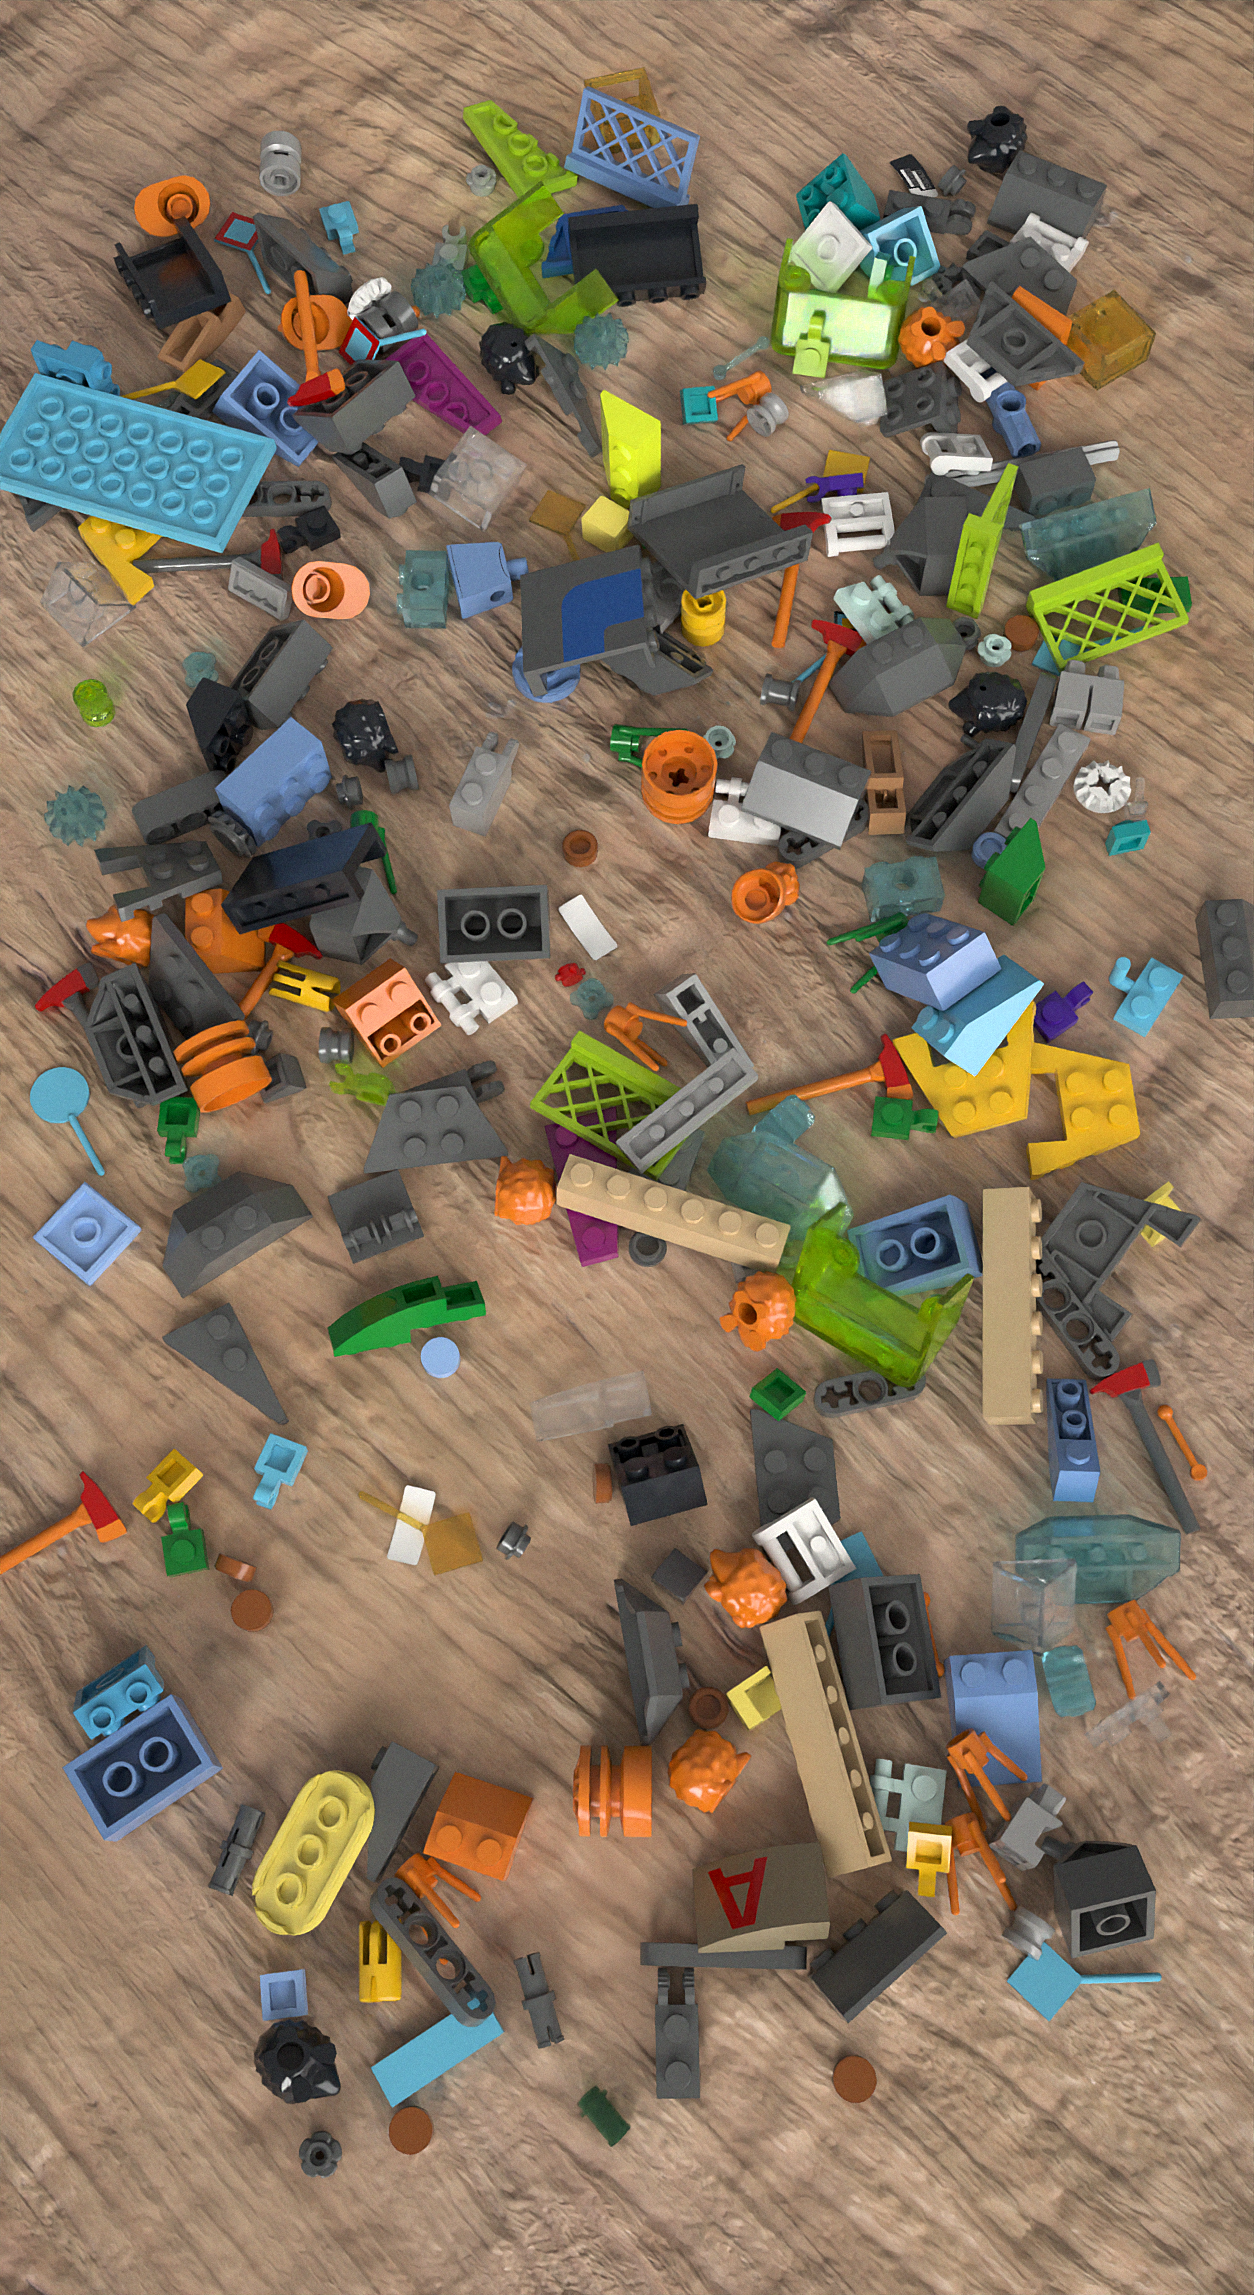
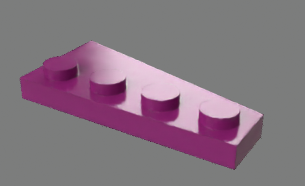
(443, 387)
(593, 1237)

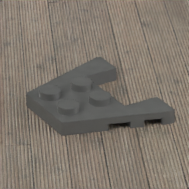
(166, 869)
(1094, 1237)

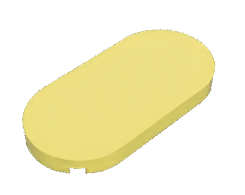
(313, 1852)

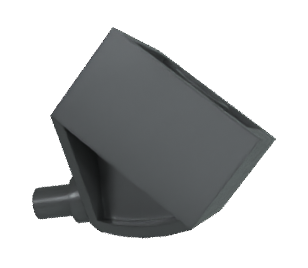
(928, 544)
(363, 927)
(1101, 1895)

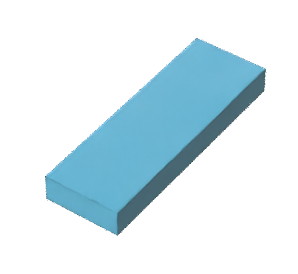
(432, 2054)

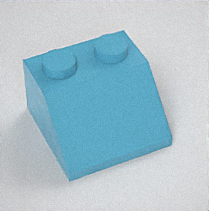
(902, 236)

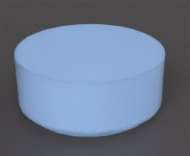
(985, 847)
(440, 1357)

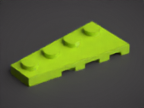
(514, 152)

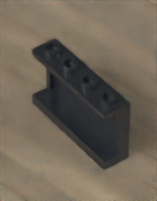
(640, 252)
(174, 278)
(302, 879)

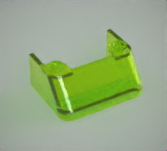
(513, 244)
(859, 328)
(863, 1316)

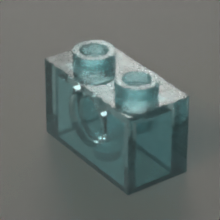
(424, 571)
(885, 899)

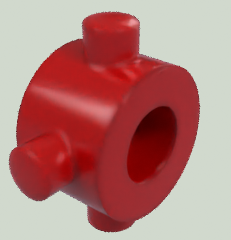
(570, 974)

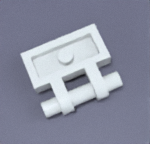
(733, 824)
(481, 986)

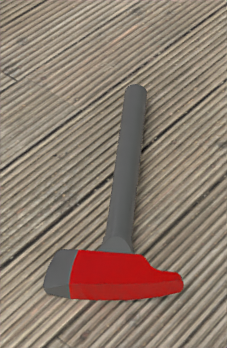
(267, 558)
(69, 994)
(1128, 1386)

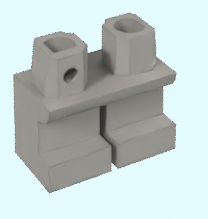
(1075, 690)
(1030, 1818)

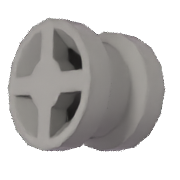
(767, 414)
(1028, 1933)

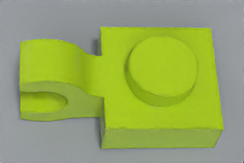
(812, 353)

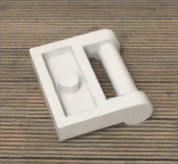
(1058, 244)
(968, 367)
(964, 453)
(857, 514)
(816, 1545)

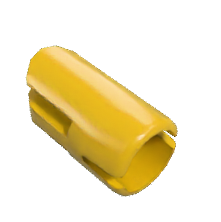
(310, 989)
(378, 1964)

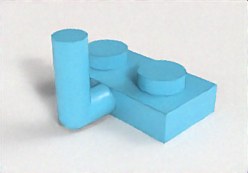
(1146, 995)

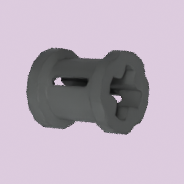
(780, 692)

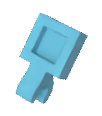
(340, 224)
(278, 1464)

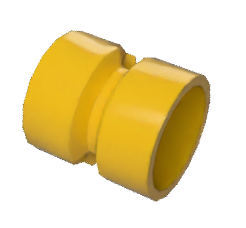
(703, 618)

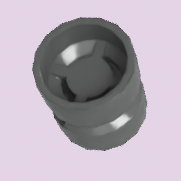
(391, 318)

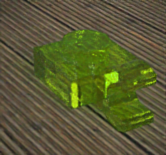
(369, 1088)

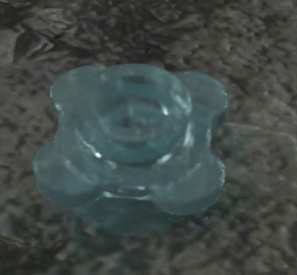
(199, 661)
(590, 988)
(197, 1163)

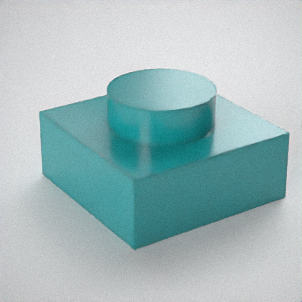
(697, 406)
(1127, 837)

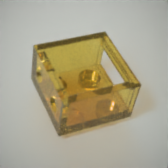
(644, 101)
(1109, 339)

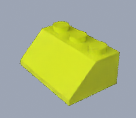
(629, 449)

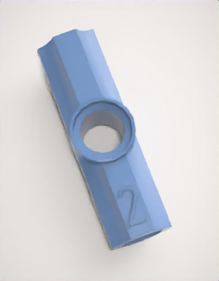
(1012, 419)

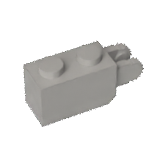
(483, 786)

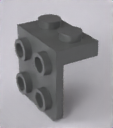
(922, 399)

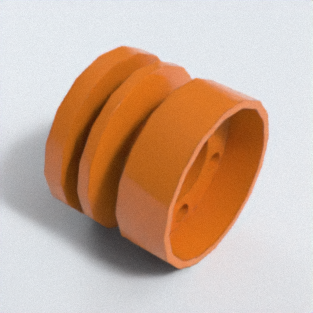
(676, 759)
(219, 1059)
(614, 1791)

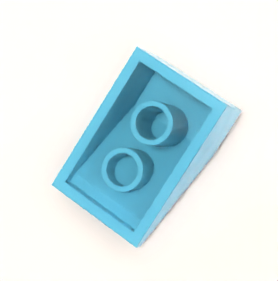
(981, 1019)

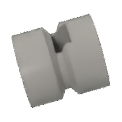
(280, 163)

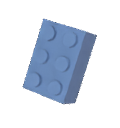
(275, 781)
(935, 960)
(142, 1768)

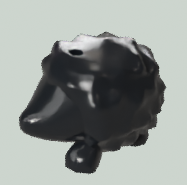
(996, 140)
(507, 356)
(989, 703)
(364, 734)
(297, 2062)

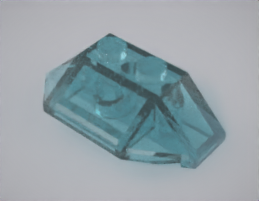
(1088, 534)
(777, 1180)
(1114, 1554)

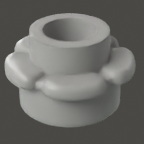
(481, 180)

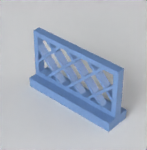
(619, 176)

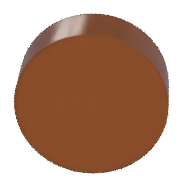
(1021, 632)
(580, 848)
(602, 1483)
(235, 1567)
(252, 1610)
(708, 1708)
(854, 2079)
(411, 2130)

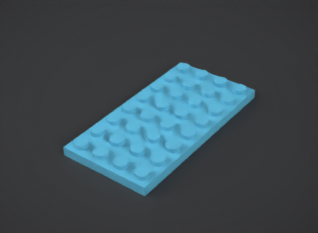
(131, 462)

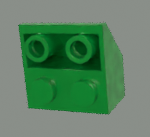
(1014, 874)

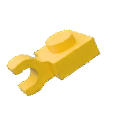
(169, 1480)
(929, 1853)

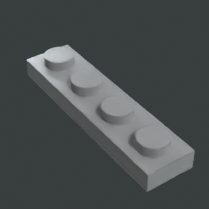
(1045, 780)
(687, 1110)

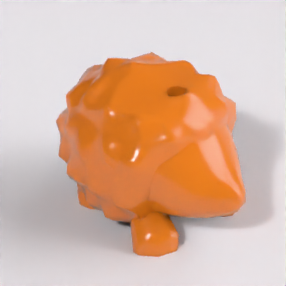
(928, 336)
(122, 941)
(524, 1191)
(761, 1309)
(746, 1586)
(705, 1769)

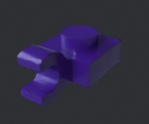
(844, 485)
(1057, 1014)

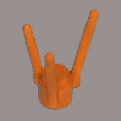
(749, 391)
(626, 1027)
(1134, 1623)
(969, 1752)
(968, 1839)
(420, 1878)

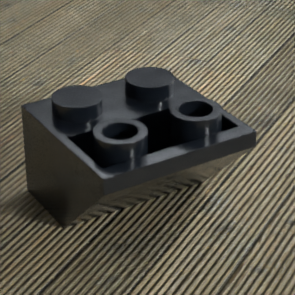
(219, 723)
(657, 1474)

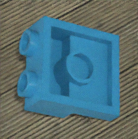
(77, 365)
(117, 1693)

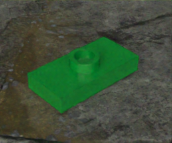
(1145, 604)

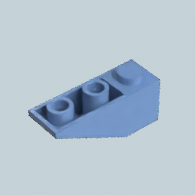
(1071, 1441)

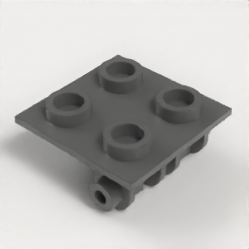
(375, 1216)

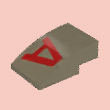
(761, 1899)

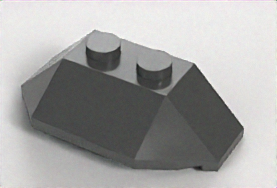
(675, 666)
(900, 668)
(962, 799)
(133, 1040)
(228, 1227)
(651, 1659)

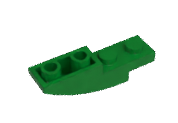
(392, 1314)

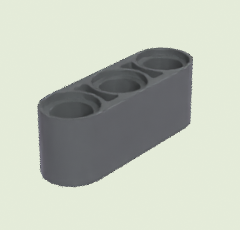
(178, 808)

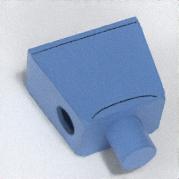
(483, 576)

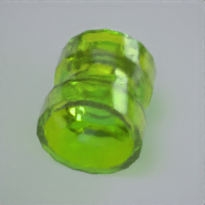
(94, 703)

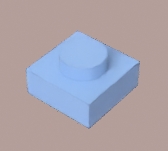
(283, 1995)

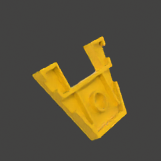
(116, 549)
(981, 1101)
(1093, 1105)

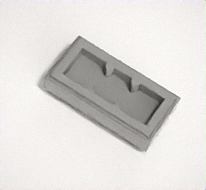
(260, 588)

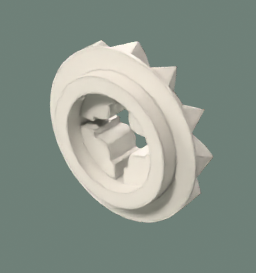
(368, 296)
(1095, 797)

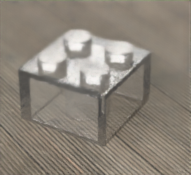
(477, 479)

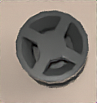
(401, 774)
(336, 1045)

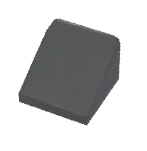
(286, 1077)
(678, 1576)

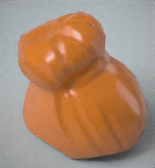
(765, 892)

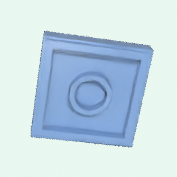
(87, 1233)

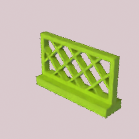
(978, 549)
(1099, 580)
(610, 1068)

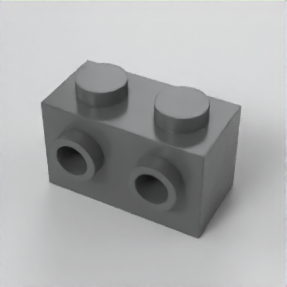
(1054, 482)

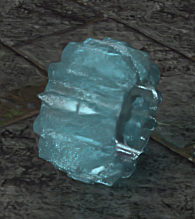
(438, 289)
(601, 341)
(75, 815)
(788, 1118)
(1068, 1681)

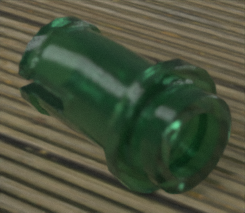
(603, 2115)

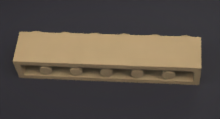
(672, 1214)
(1010, 1306)
(824, 1744)

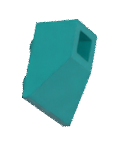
(843, 187)

